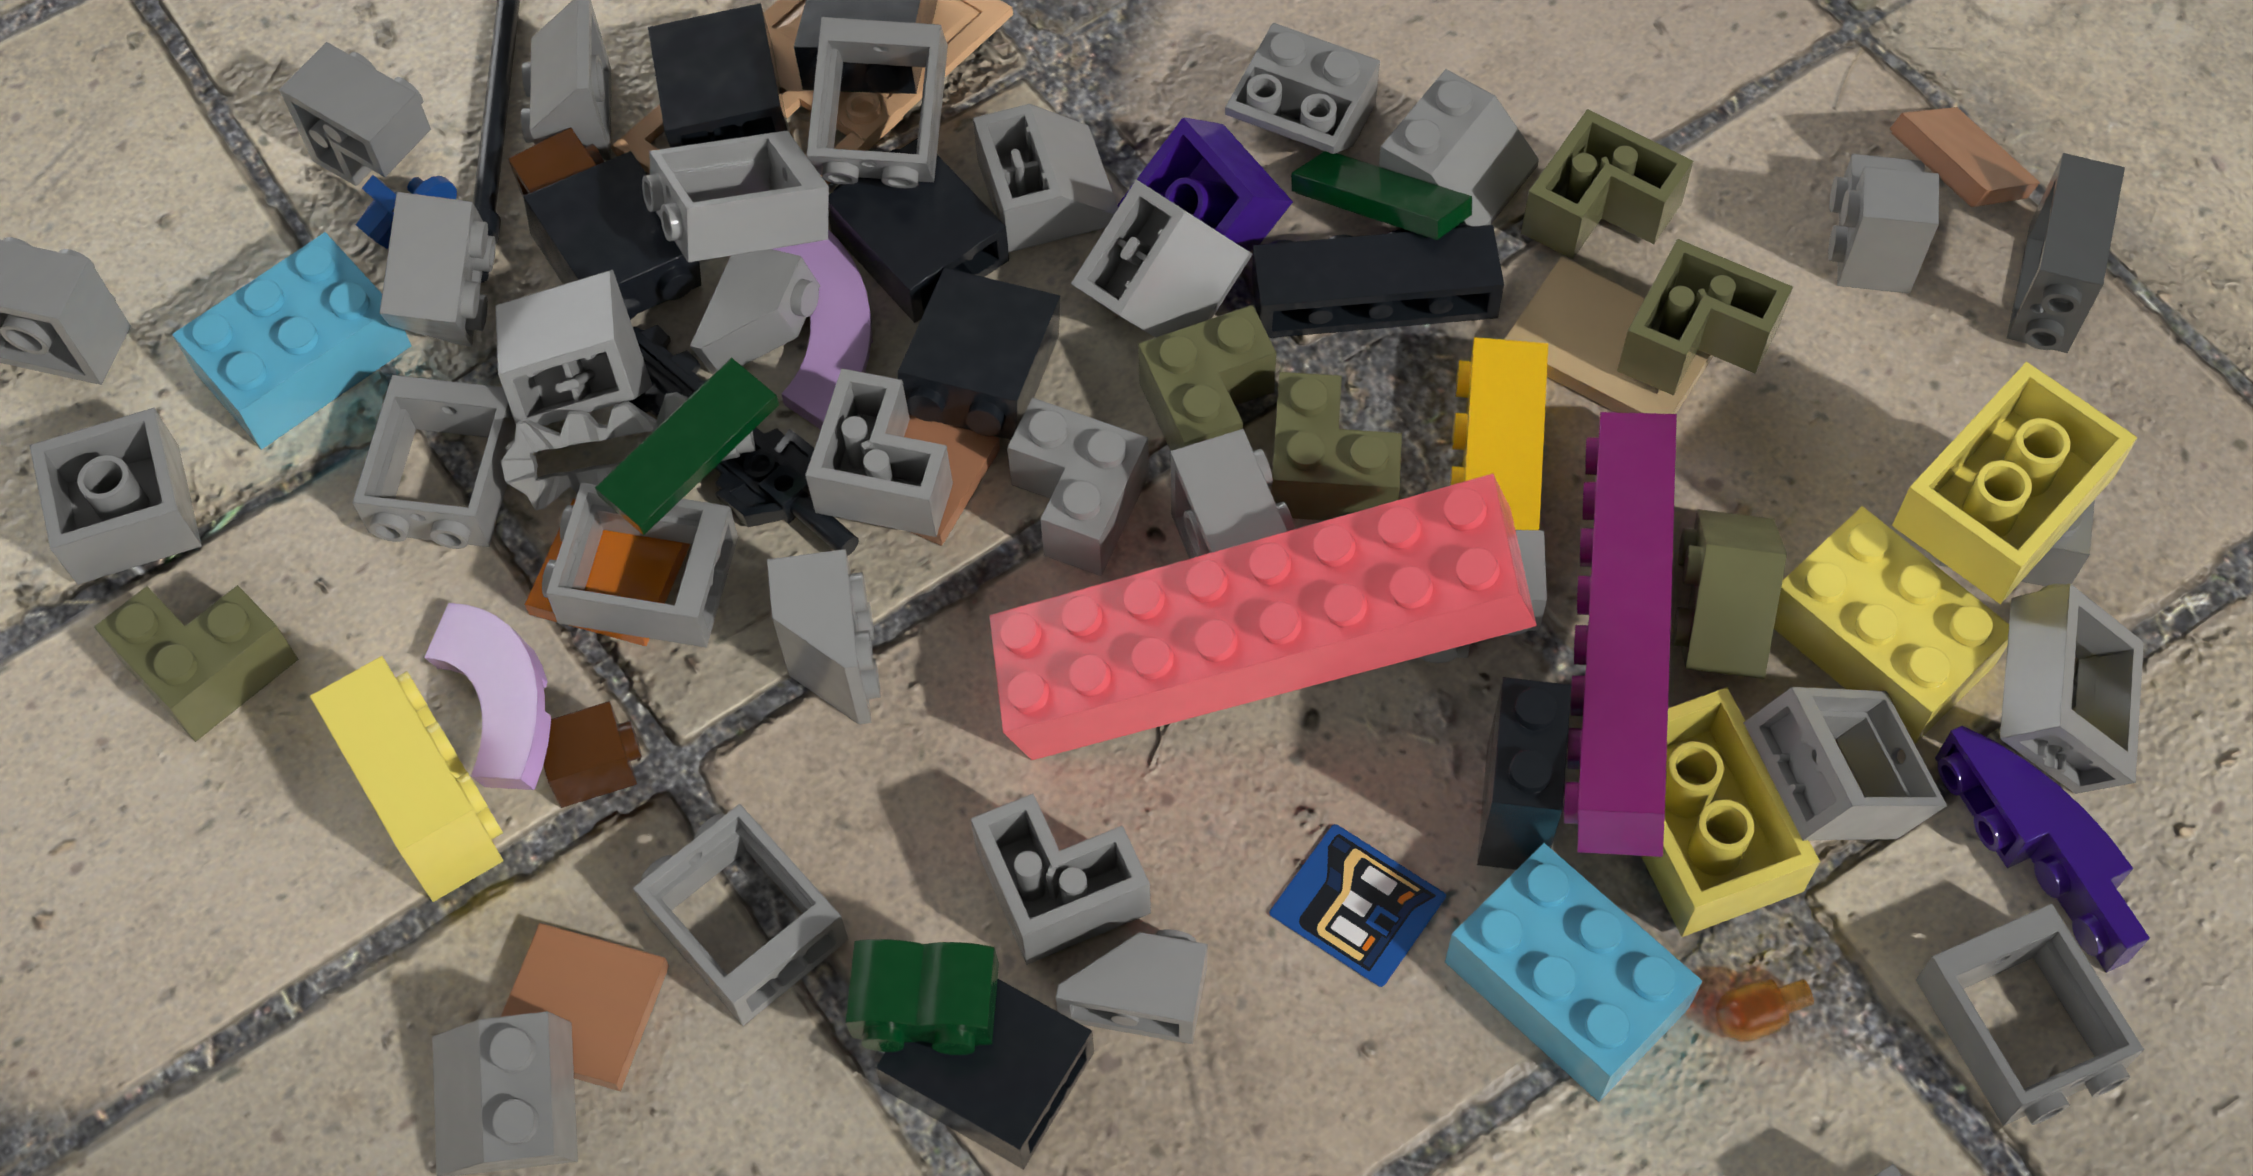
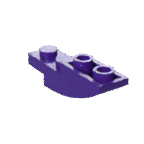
(2032, 817)

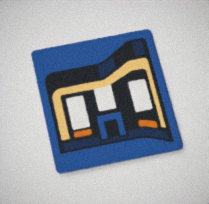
(1358, 905)

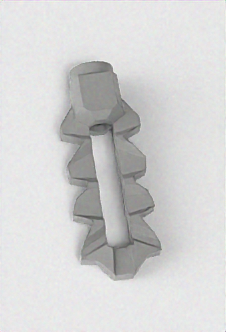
(579, 427)

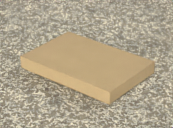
(1586, 331)

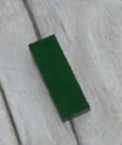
(1382, 194)
(687, 446)

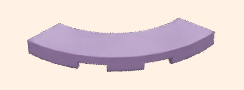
(838, 328)
(509, 691)

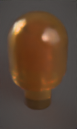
(1760, 1008)

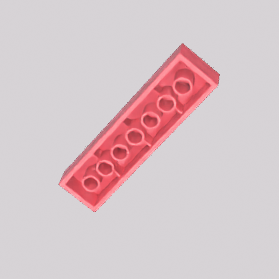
(1261, 619)

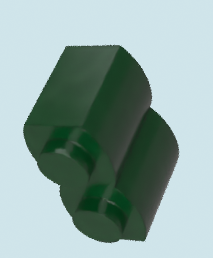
(922, 994)

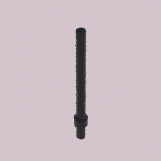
(495, 116)

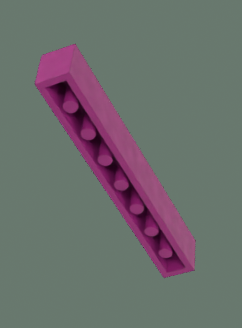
(1626, 637)

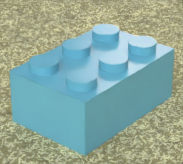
(291, 340)
(1571, 971)

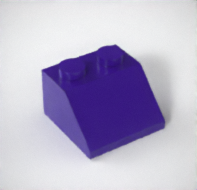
(1216, 182)

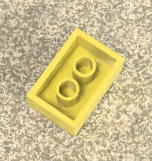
(2013, 482)
(1889, 622)
(411, 776)
(1724, 822)

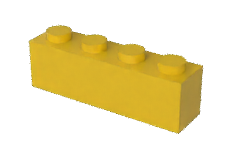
(1504, 421)

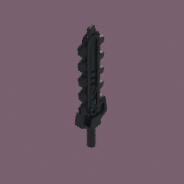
(760, 483)

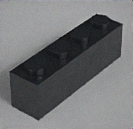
(1377, 281)

